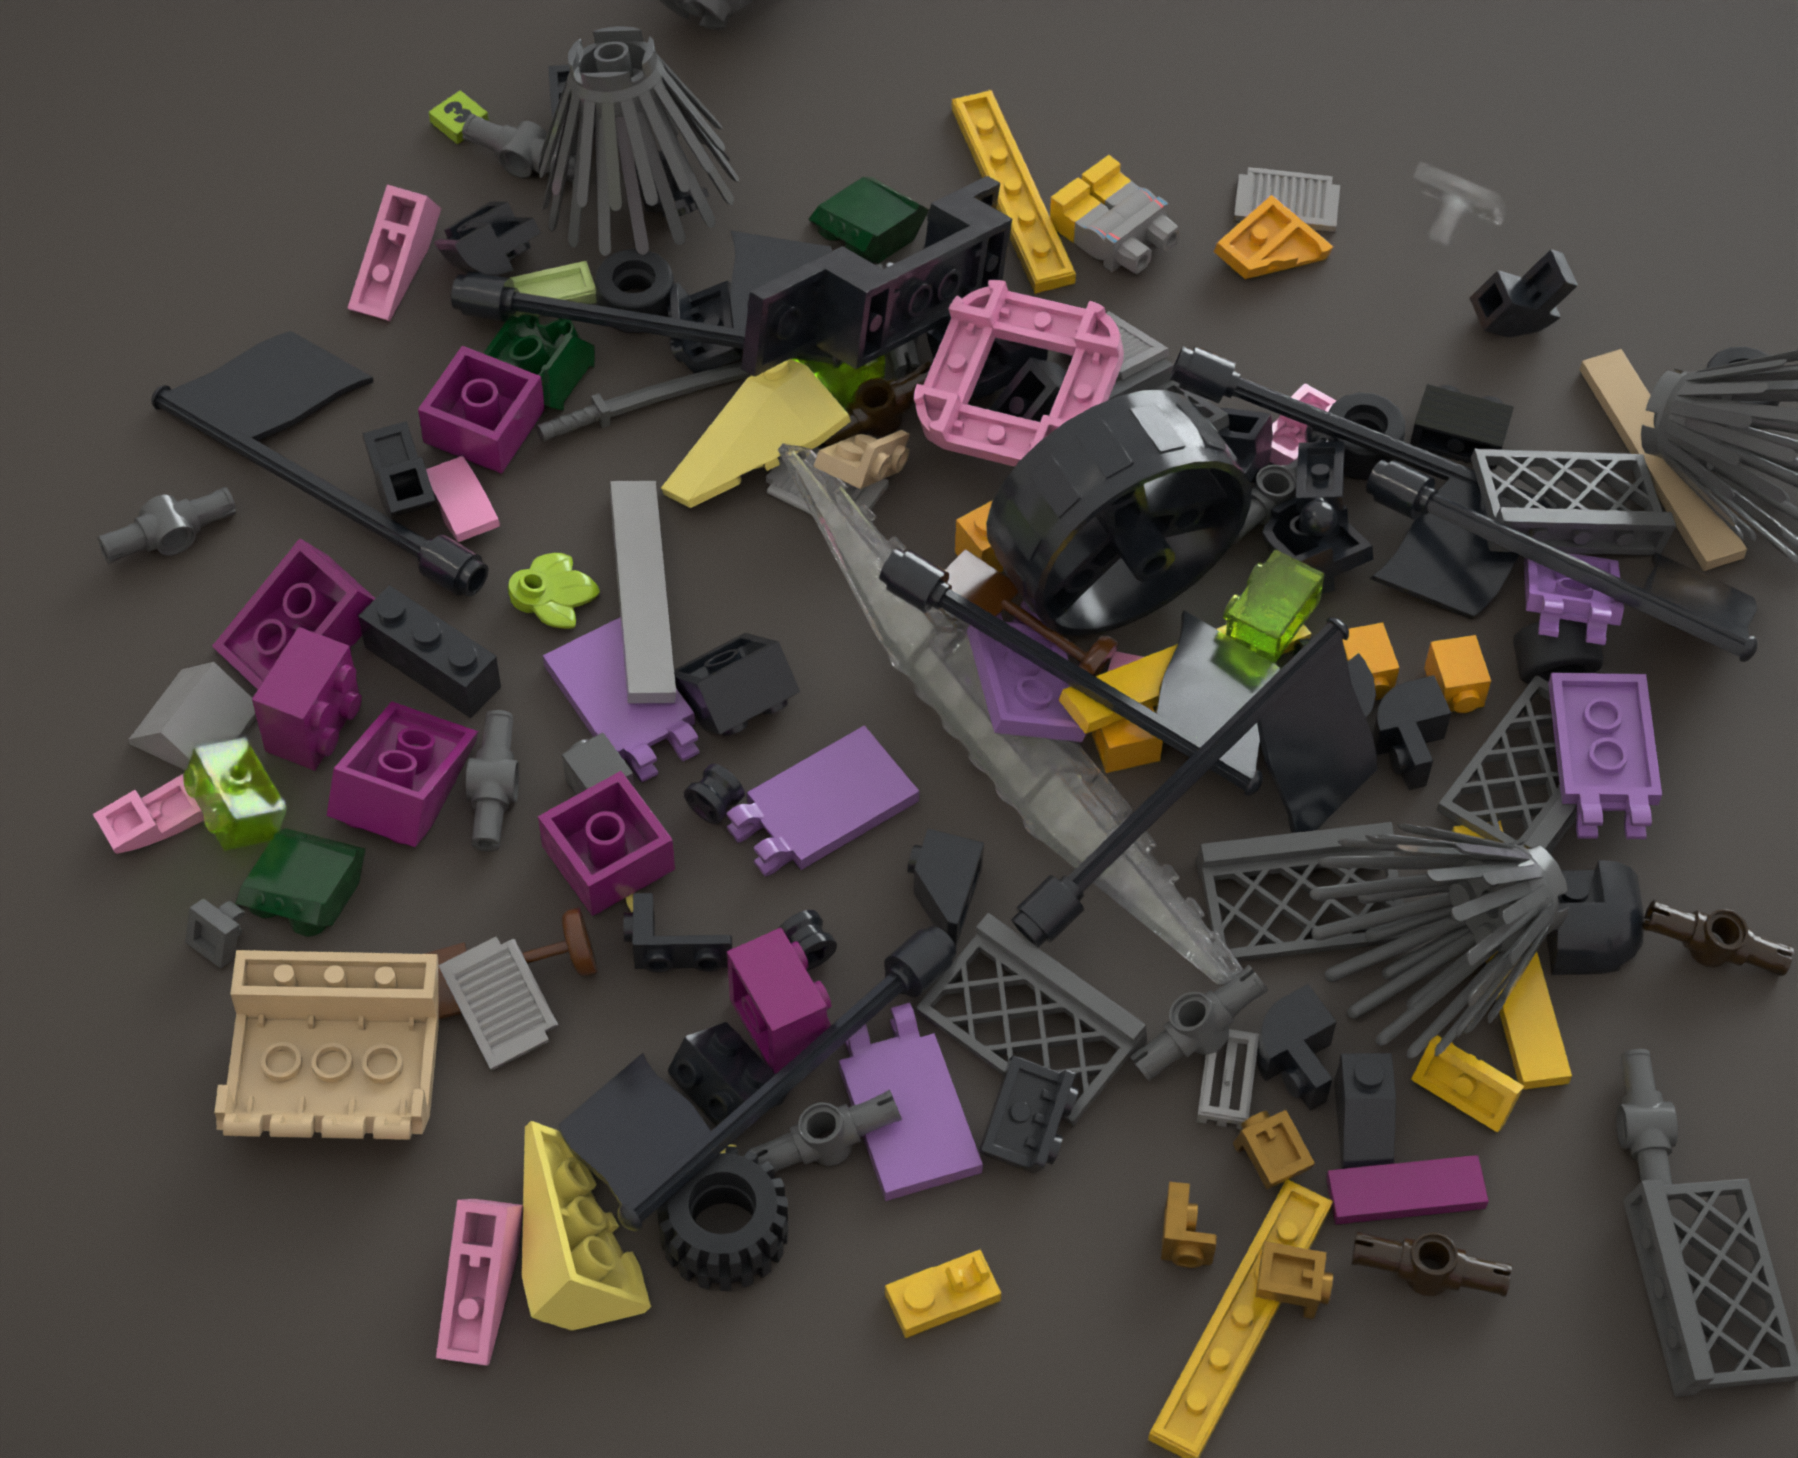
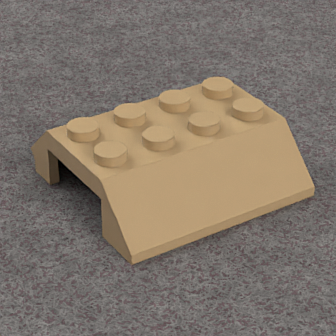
(331, 1045)

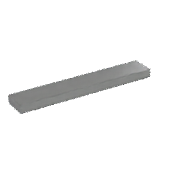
(642, 592)

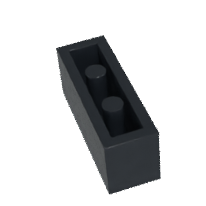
(430, 651)

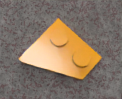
(1271, 242)

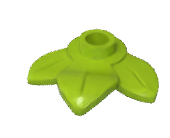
(552, 590)

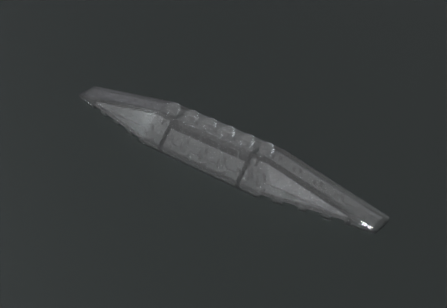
(1045, 779)

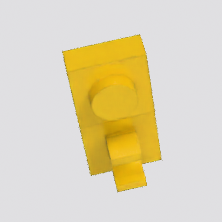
(1468, 1084)
(942, 1293)

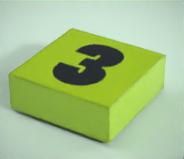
(452, 114)

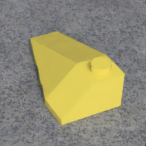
(765, 412)
(569, 1250)

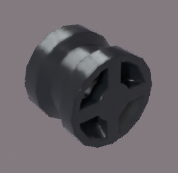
(714, 793)
(808, 932)

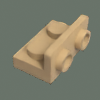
(864, 459)

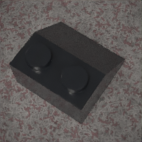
(736, 683)

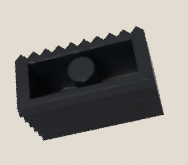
(1459, 423)

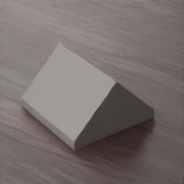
(194, 711)

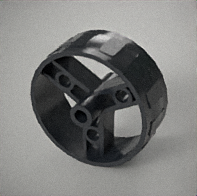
(1118, 512)

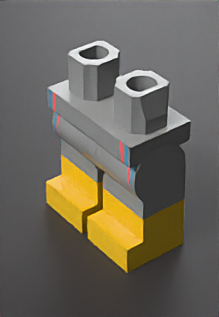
(1113, 217)

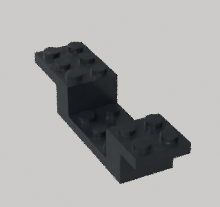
(868, 310)

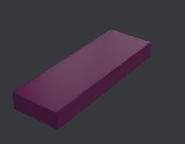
(1407, 1189)

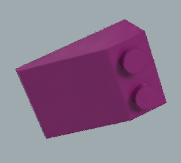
(300, 592)
(399, 773)

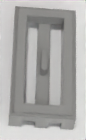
(1222, 1113)

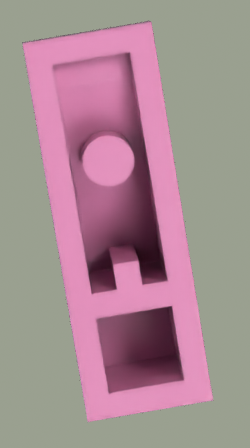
(394, 252)
(478, 1278)

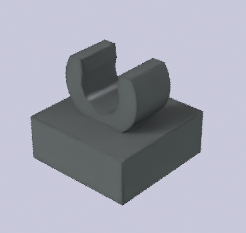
(214, 930)

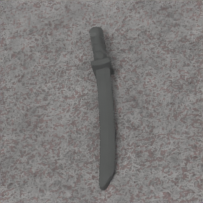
(604, 410)

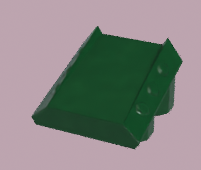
(870, 219)
(547, 351)
(302, 880)

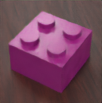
(481, 409)
(307, 699)
(606, 843)
(777, 997)

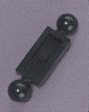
(1320, 481)

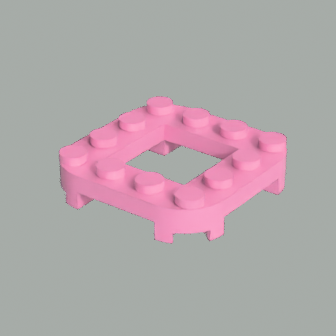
(1028, 320)

